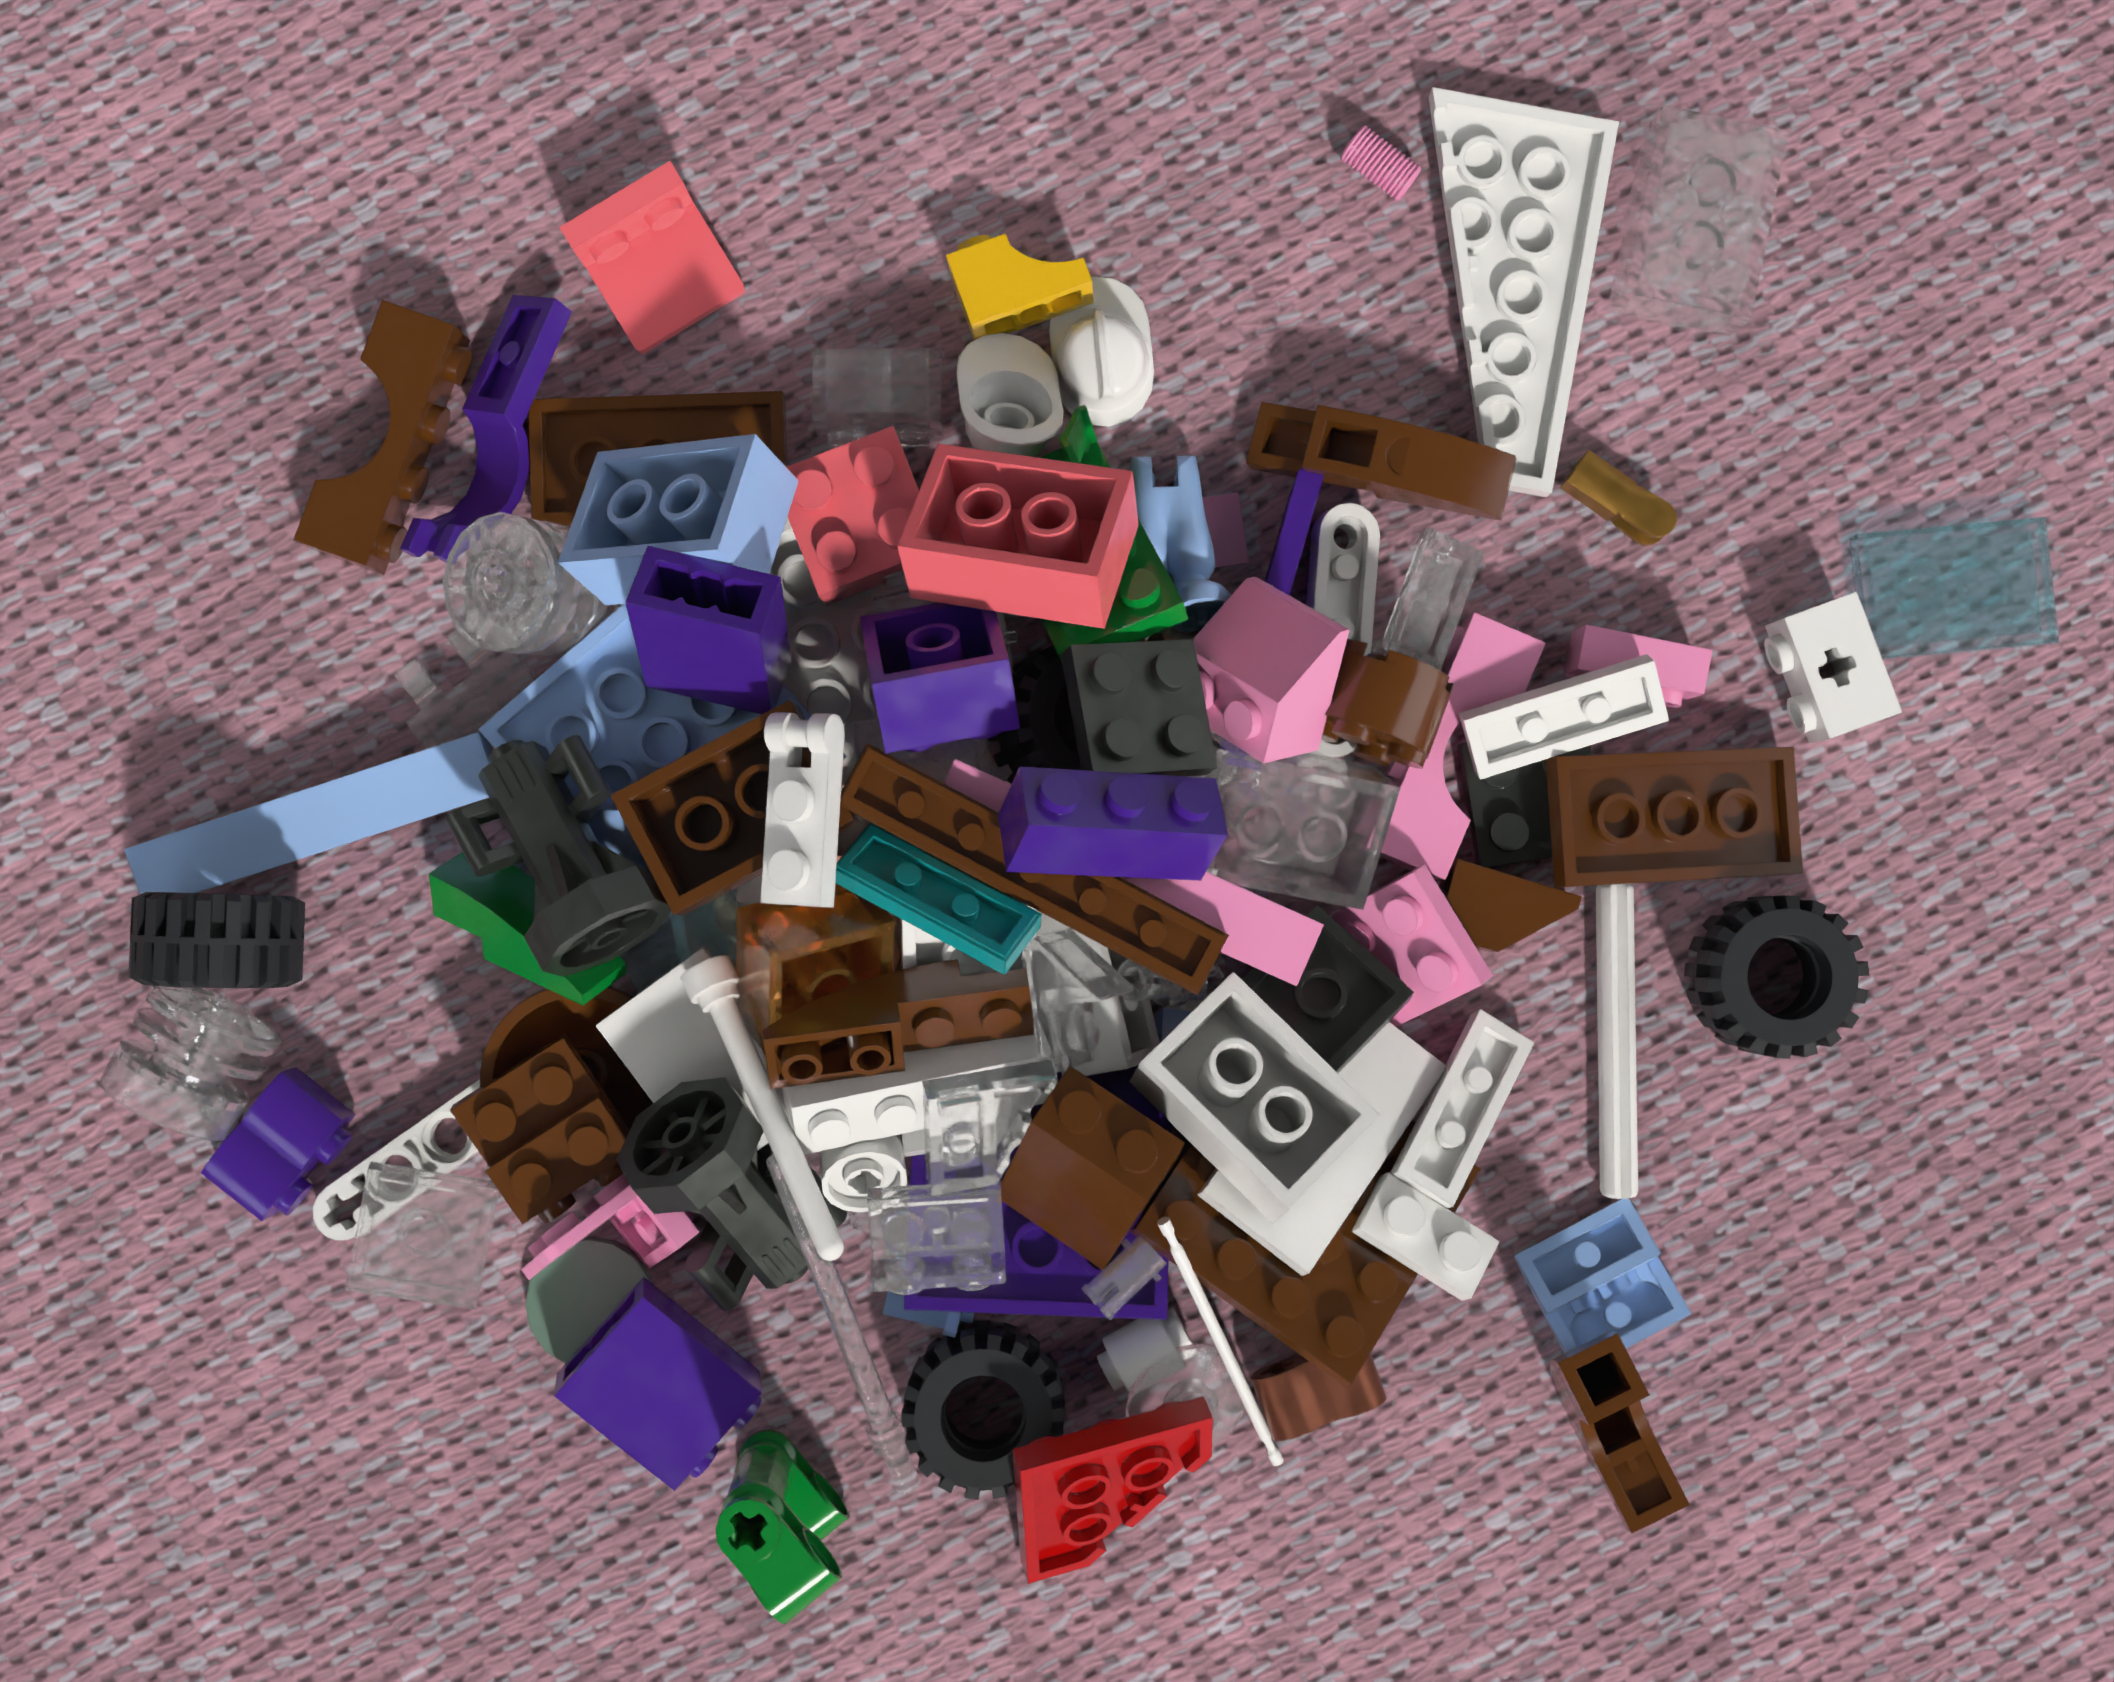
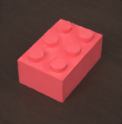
(1020, 535)

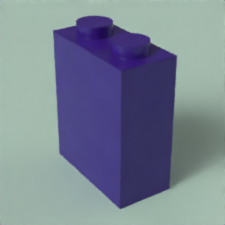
(709, 630)
(660, 1385)

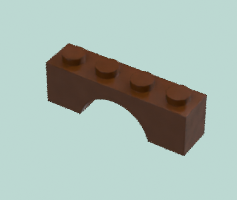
(364, 512)

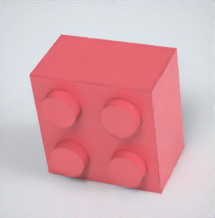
(852, 513)

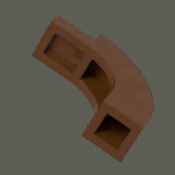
(1605, 1410)

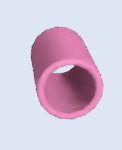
(1357, 154)

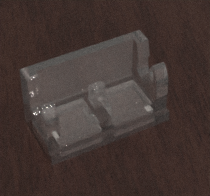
(1431, 598)

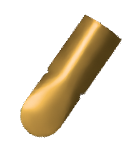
(1619, 499)

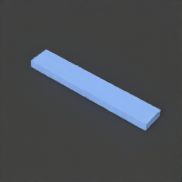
(313, 819)

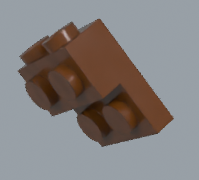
(544, 1131)

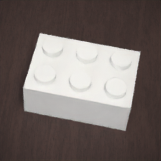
(1253, 1097)

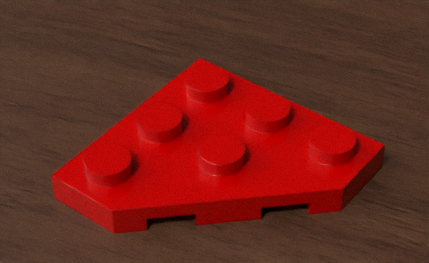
(1094, 1479)

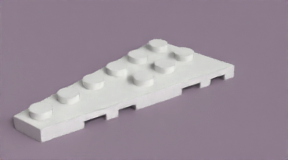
(1523, 238)

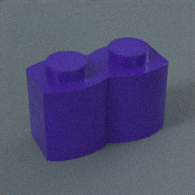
(280, 1144)

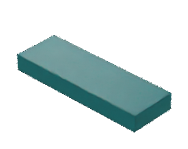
(937, 898)

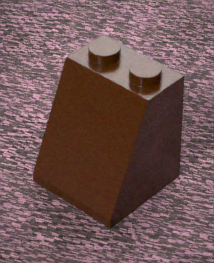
(1088, 1167)

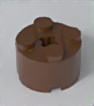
(1387, 705)

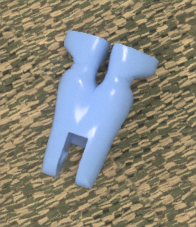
(1180, 536)

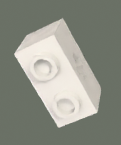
(1859, 688)

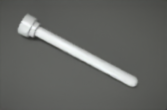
(714, 989)

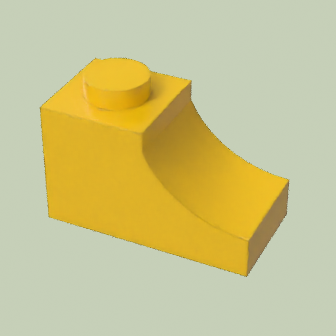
(1012, 291)

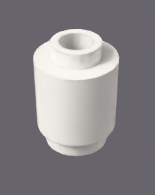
(1139, 1345)

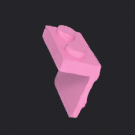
(647, 1234)

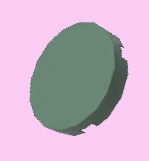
(579, 1293)

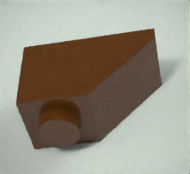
(1500, 906)

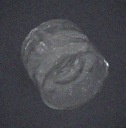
(513, 592)
(188, 1068)

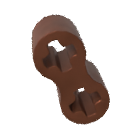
(1302, 1397)

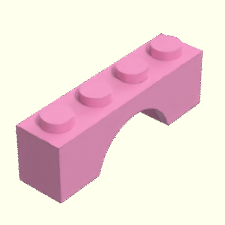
(1486, 666)

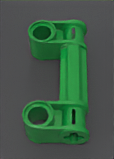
(776, 1525)

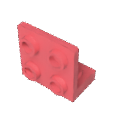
(653, 258)

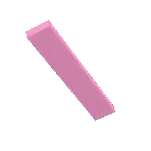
(1257, 928)

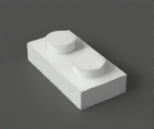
(1425, 1236)

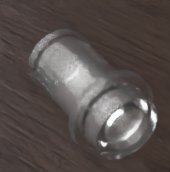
(1124, 1276)

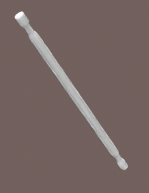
(1220, 1340)

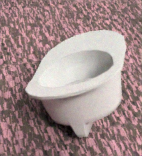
(1104, 354)
(1008, 394)

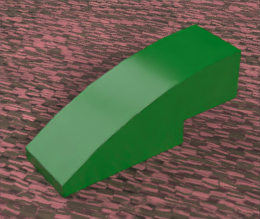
(501, 912)

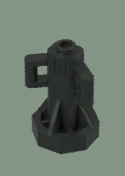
(586, 896)
(701, 1157)

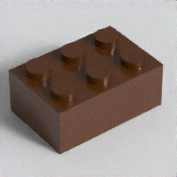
(707, 815)

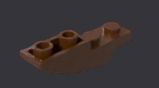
(1383, 457)
(878, 1019)

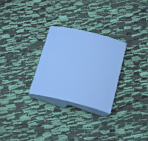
(1602, 1279)

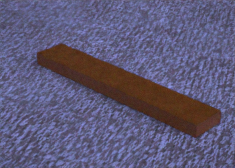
(970, 840)

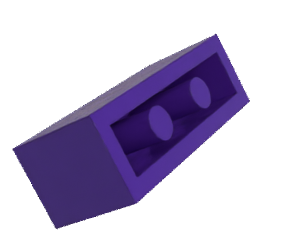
(1111, 824)

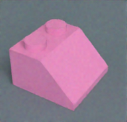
(1269, 671)

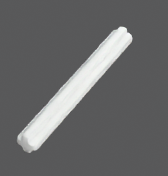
(1616, 1041)

